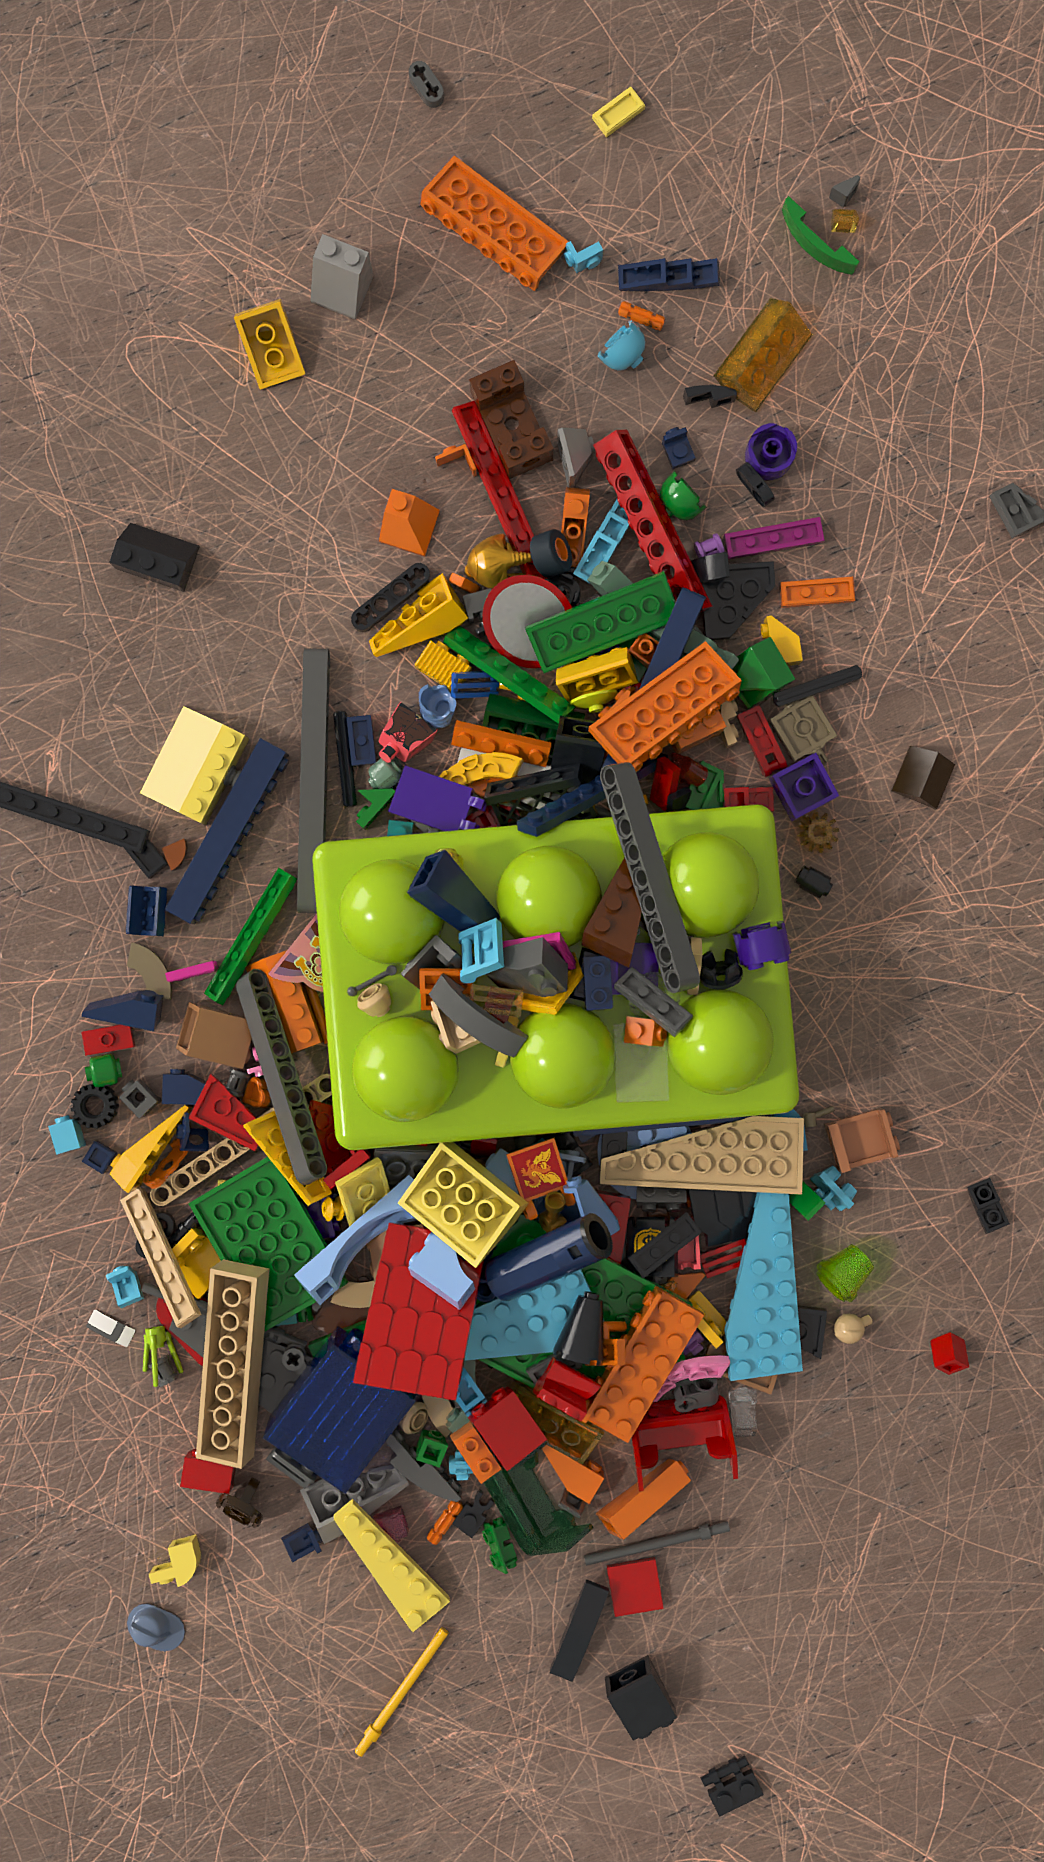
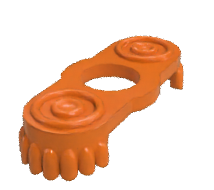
(160, 1175)

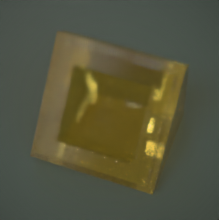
(844, 220)

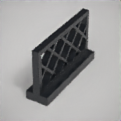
(535, 786)

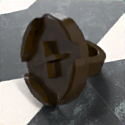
(240, 1509)

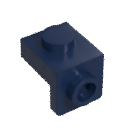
(302, 1542)

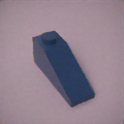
(133, 1009)
(181, 1087)

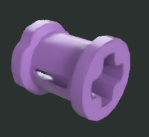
(709, 546)

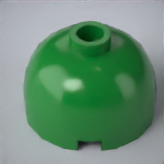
(680, 498)

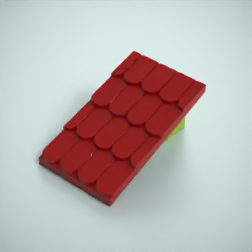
(411, 1333)

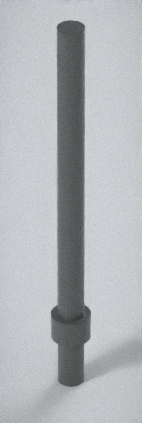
(703, 1532)

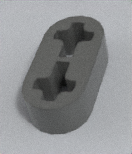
(422, 87)

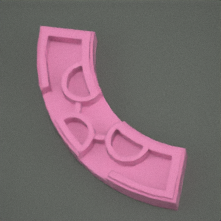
(694, 1369)

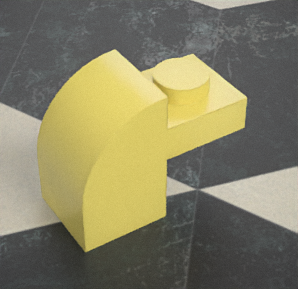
(184, 1557)

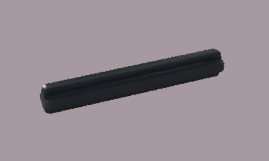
(817, 685)
(344, 759)

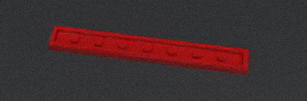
(495, 481)

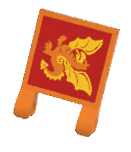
(538, 1172)

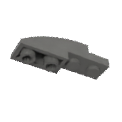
(422, 1474)

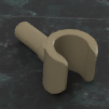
(810, 1117)

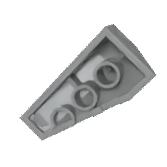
(368, 1491)

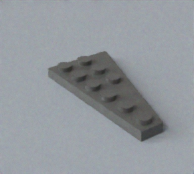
(274, 1378)

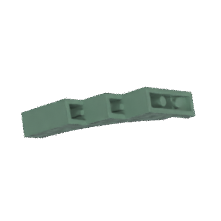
(609, 578)

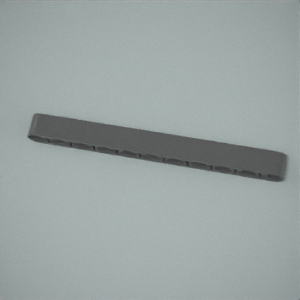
(312, 770)

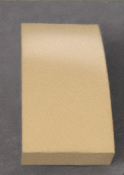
(728, 713)

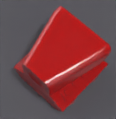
(566, 1388)

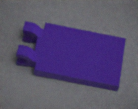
(434, 801)

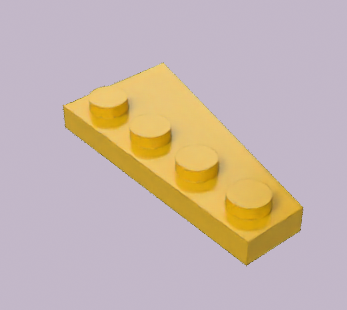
(268, 1136)

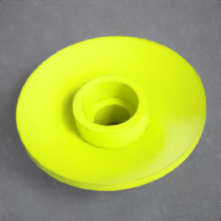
(594, 701)

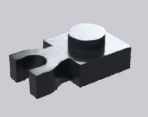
(472, 1515)

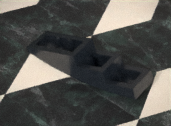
(579, 1630)

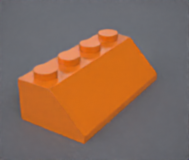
(293, 1007)

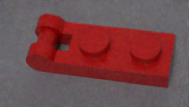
(761, 740)

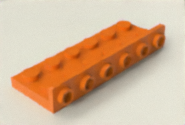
(492, 222)
(667, 707)
(652, 1350)

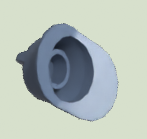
(155, 1628)

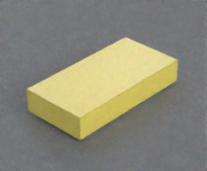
(618, 111)

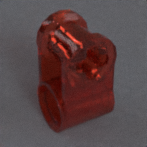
(691, 771)

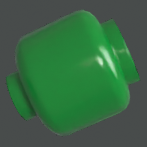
(103, 1070)

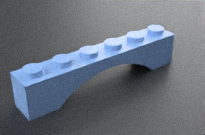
(325, 1271)

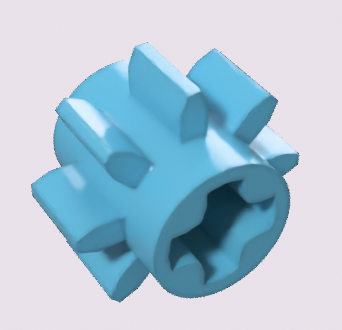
(459, 1466)

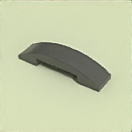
(474, 1019)

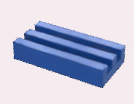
(493, 684)

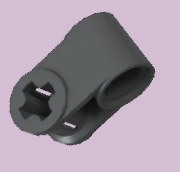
(695, 1393)

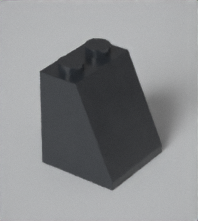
(577, 745)
(640, 1698)

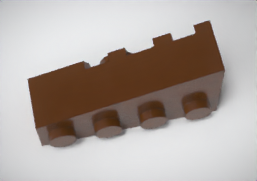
(615, 920)

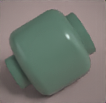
(384, 774)

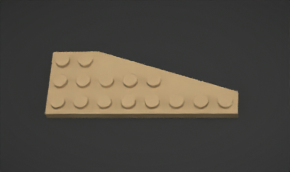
(737, 1156)

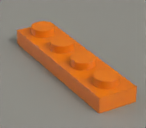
(492, 740)

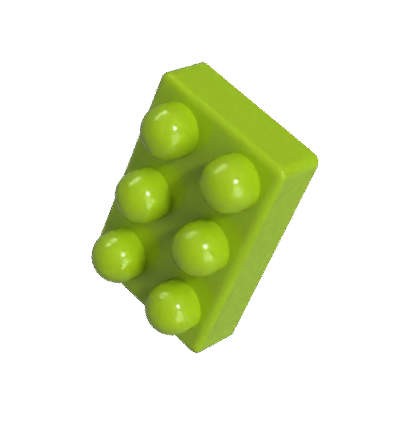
(405, 1088)

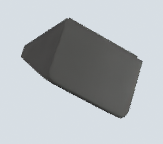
(844, 191)

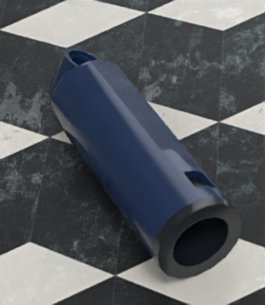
(545, 1259)

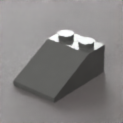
(532, 968)

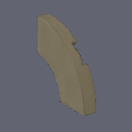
(151, 969)

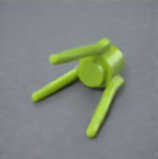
(155, 1339)

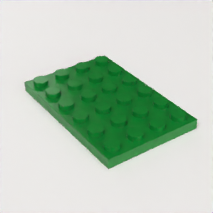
(263, 1224)

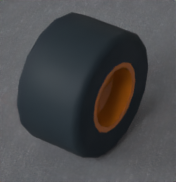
(551, 553)

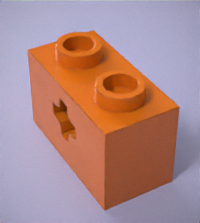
(475, 1452)

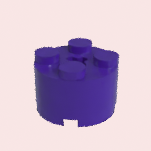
(774, 439)
(762, 944)

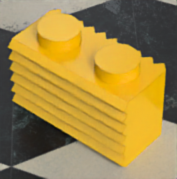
(439, 664)

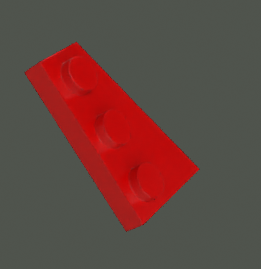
(223, 1113)

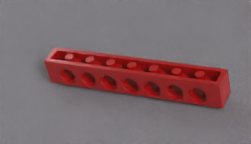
(652, 511)

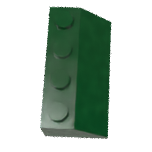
(521, 719)

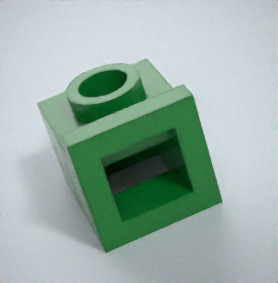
(433, 1443)

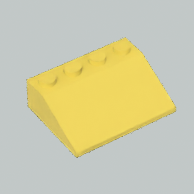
(194, 765)
(462, 1202)

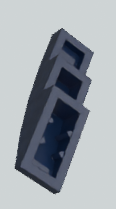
(668, 276)

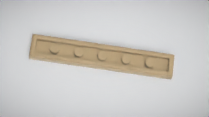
(160, 1257)

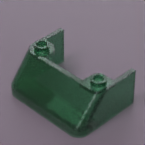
(530, 1512)

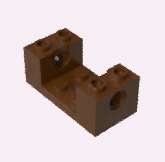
(501, 398)

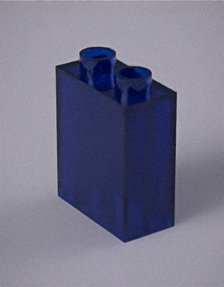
(331, 1420)

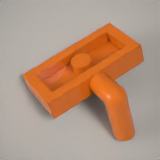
(613, 1348)

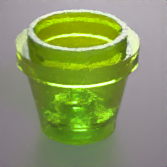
(845, 1272)

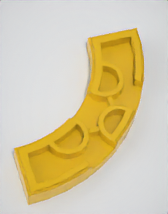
(483, 767)

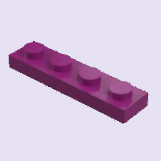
(774, 538)

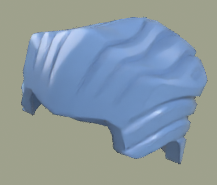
(436, 705)

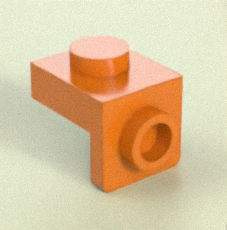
(644, 1032)

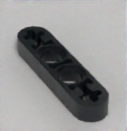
(388, 594)

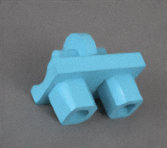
(829, 1190)

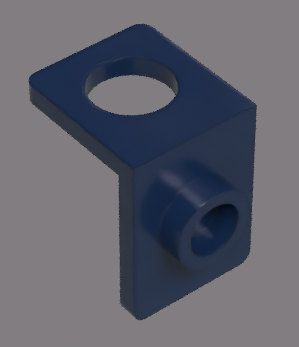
(183, 1133)

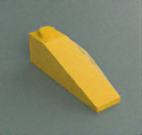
(430, 615)

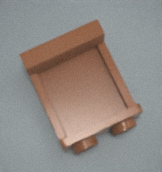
(862, 1139)

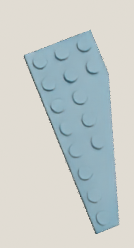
(763, 1317)
(524, 1323)

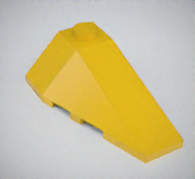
(141, 1157)

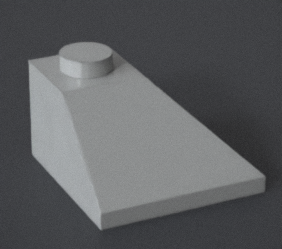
(575, 452)

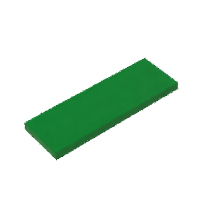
(602, 622)

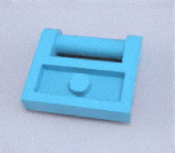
(487, 950)

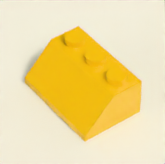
(597, 673)

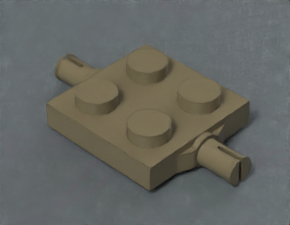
(803, 729)

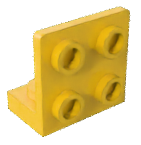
(195, 1259)

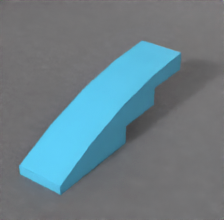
(604, 541)

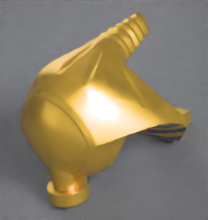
(492, 559)

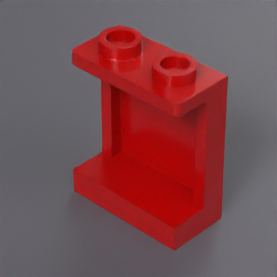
(507, 1427)

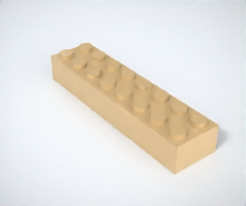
(232, 1363)

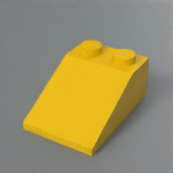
(269, 343)

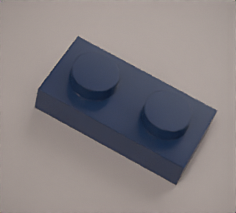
(361, 740)

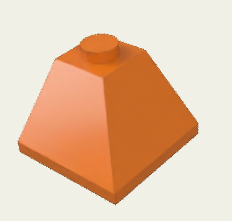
(408, 523)

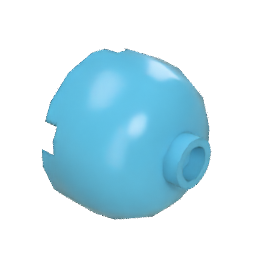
(624, 348)

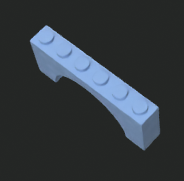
(438, 1263)

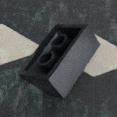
(154, 556)

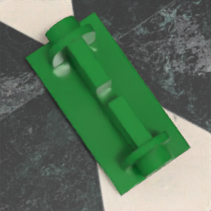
(494, 1536)

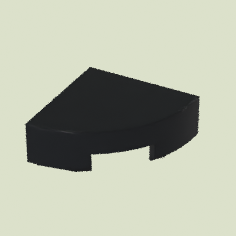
(678, 800)

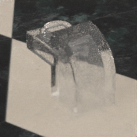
(742, 1411)

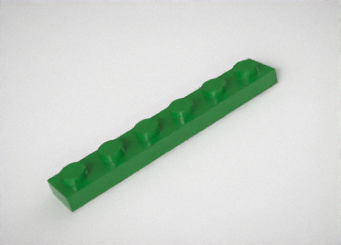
(508, 674)
(250, 936)

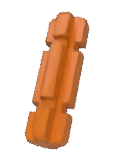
(641, 315)
(444, 1522)

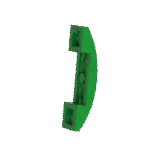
(839, 261)

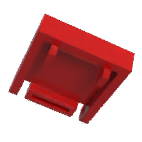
(348, 1166)

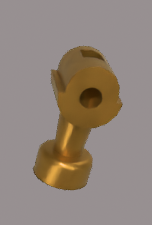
(552, 1218)

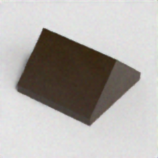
(923, 776)

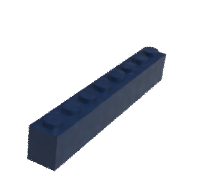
(227, 832)

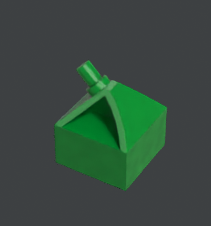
(761, 672)

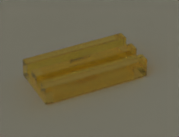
(518, 1003)

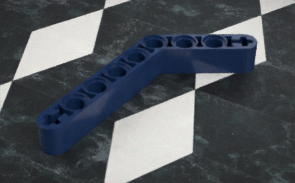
(673, 638)

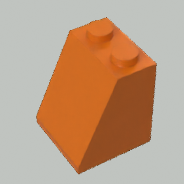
(708, 728)

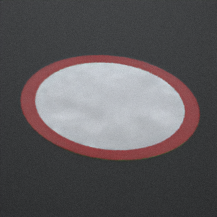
(512, 607)

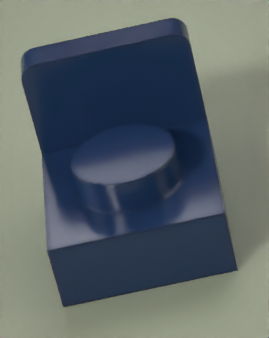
(678, 447)

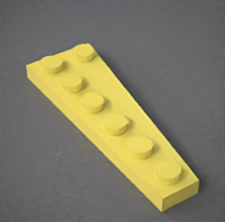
(399, 1576)

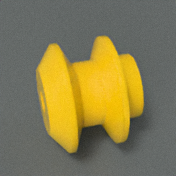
(332, 1208)

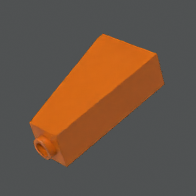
(635, 1506)

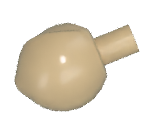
(851, 1328)

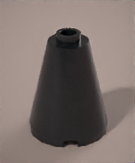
(583, 1332)

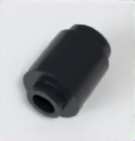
(814, 881)

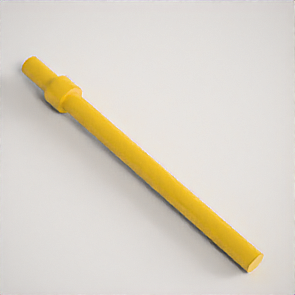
(374, 1731)

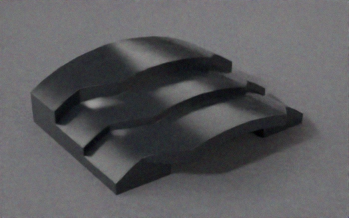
(722, 1214)

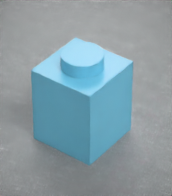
(66, 1134)

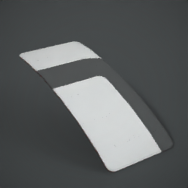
(110, 1328)

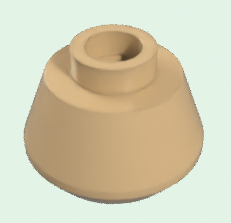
(375, 1000)
(415, 1418)

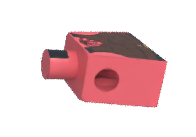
(405, 735)

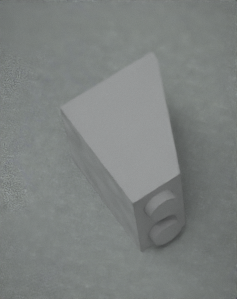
(340, 276)

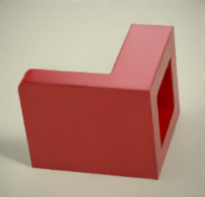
(949, 1353)

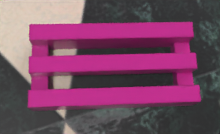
(192, 971)

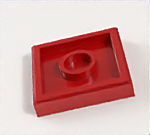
(634, 1586)

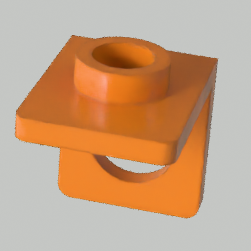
(452, 453)

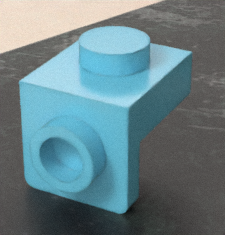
(587, 258)
(125, 1285)

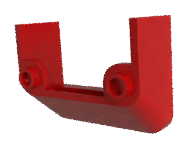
(668, 1429)

